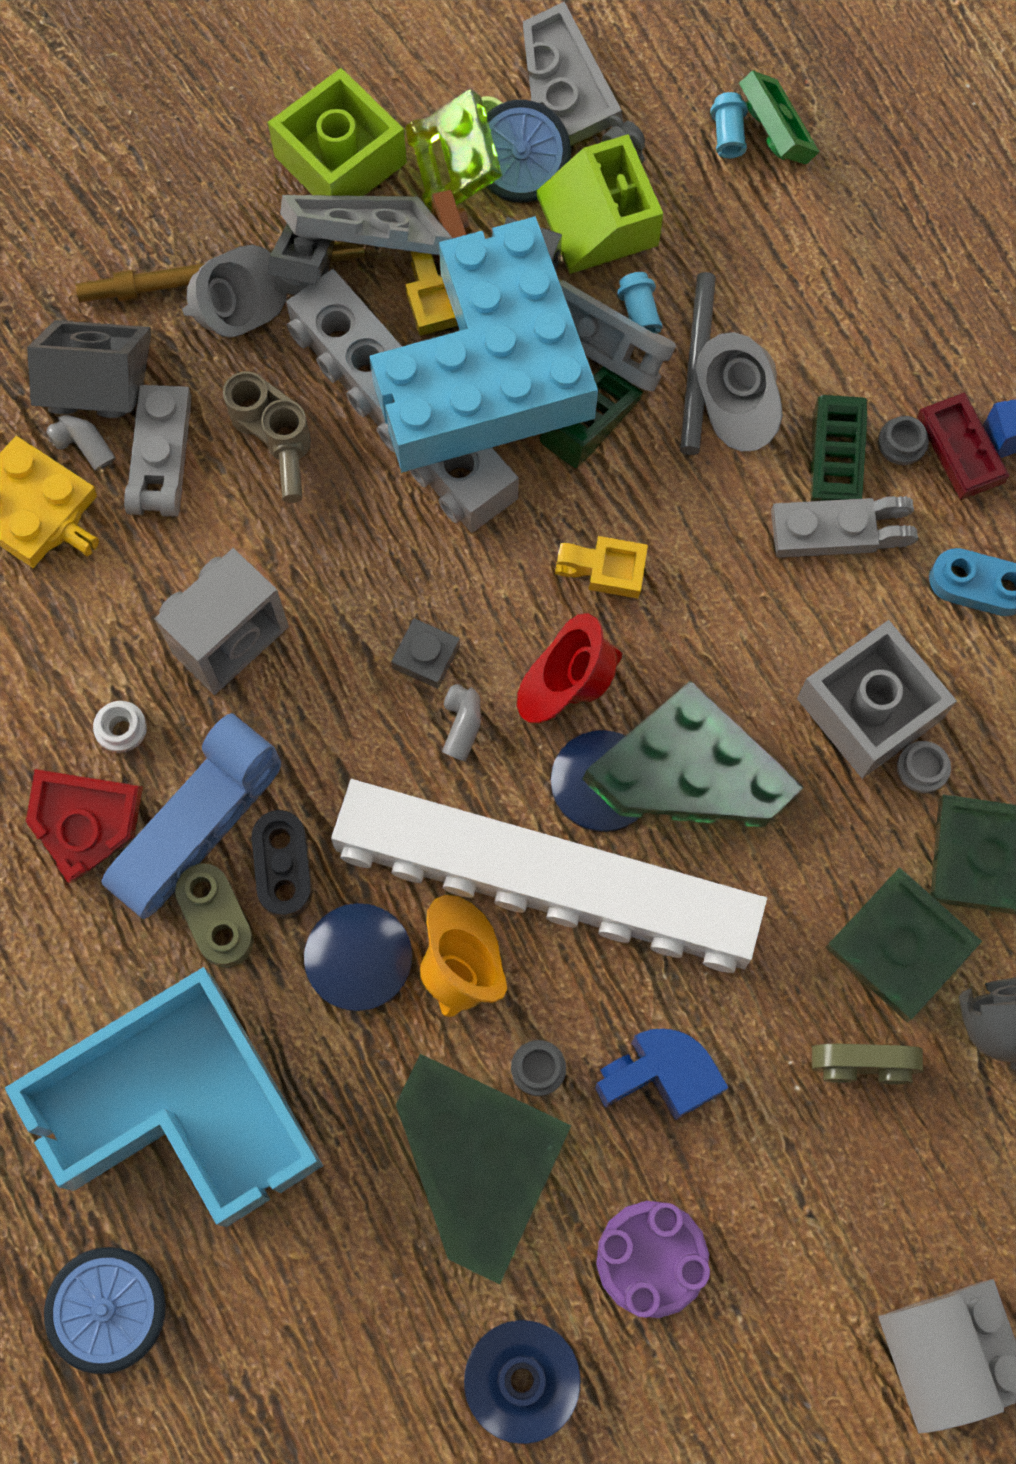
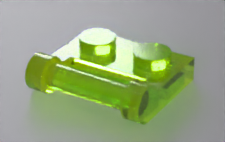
(465, 145)

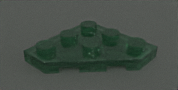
(692, 766)
(478, 1162)

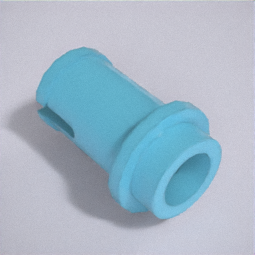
(729, 117)
(637, 294)

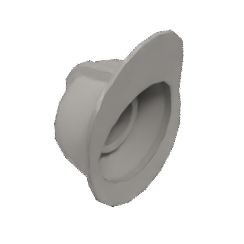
(234, 292)
(740, 391)

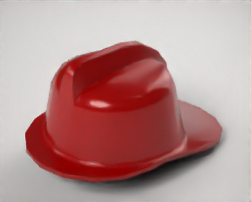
(571, 670)

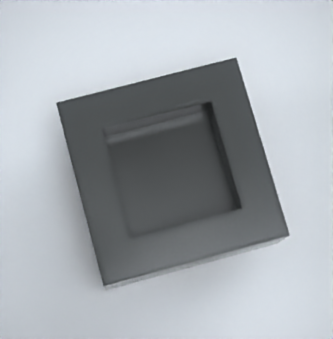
(425, 653)

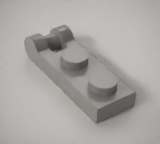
(612, 338)
(158, 450)

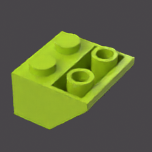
(602, 205)

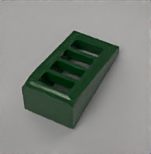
(838, 418)
(576, 441)

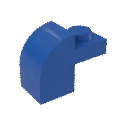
(674, 1063)

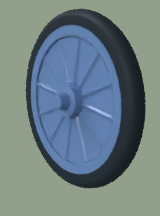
(529, 148)
(104, 1310)

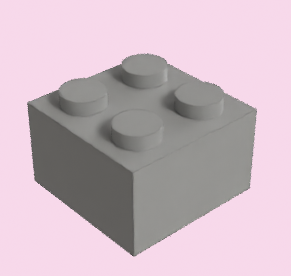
(222, 620)
(875, 699)

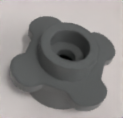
(620, 129)

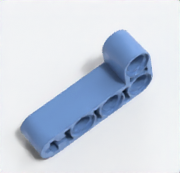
(196, 816)

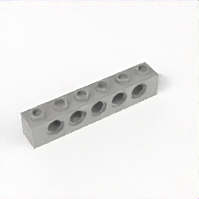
(335, 307)

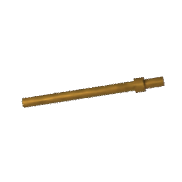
(127, 285)

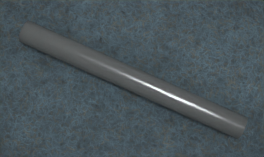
(699, 336)

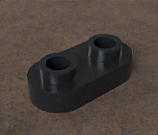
(281, 866)

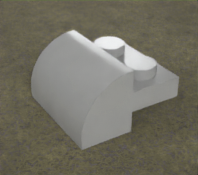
(954, 1356)

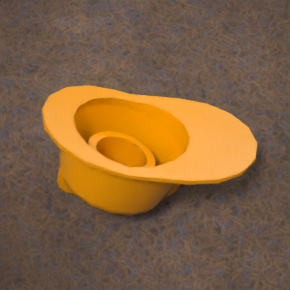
(462, 956)

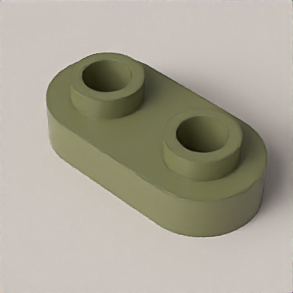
(212, 913)
(844, 1061)

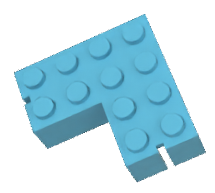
(508, 368)
(173, 1071)

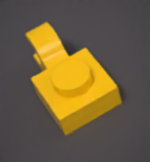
(428, 296)
(612, 566)

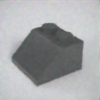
(88, 367)

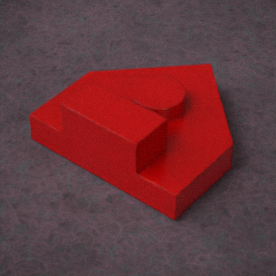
(81, 819)

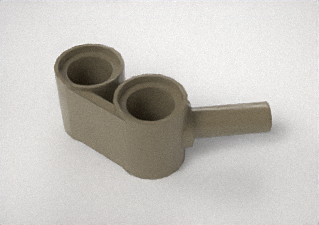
(267, 417)

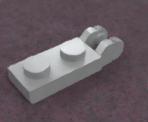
(840, 526)

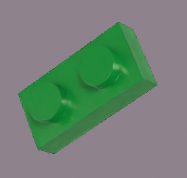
(773, 109)

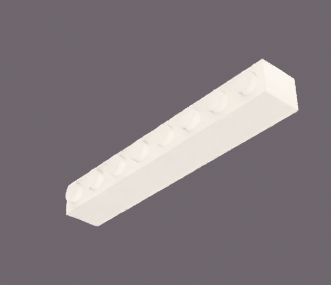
(548, 875)

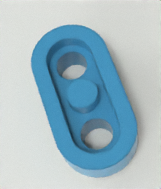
(980, 587)

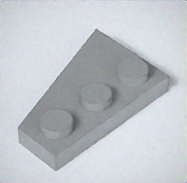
(566, 74)
(365, 220)

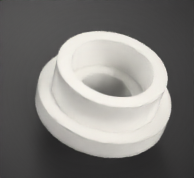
(110, 716)

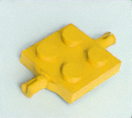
(40, 504)

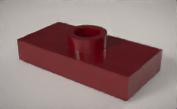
(963, 446)

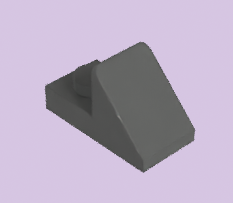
(298, 261)

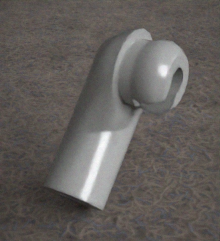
(85, 436)
(467, 722)

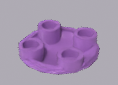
(652, 1259)

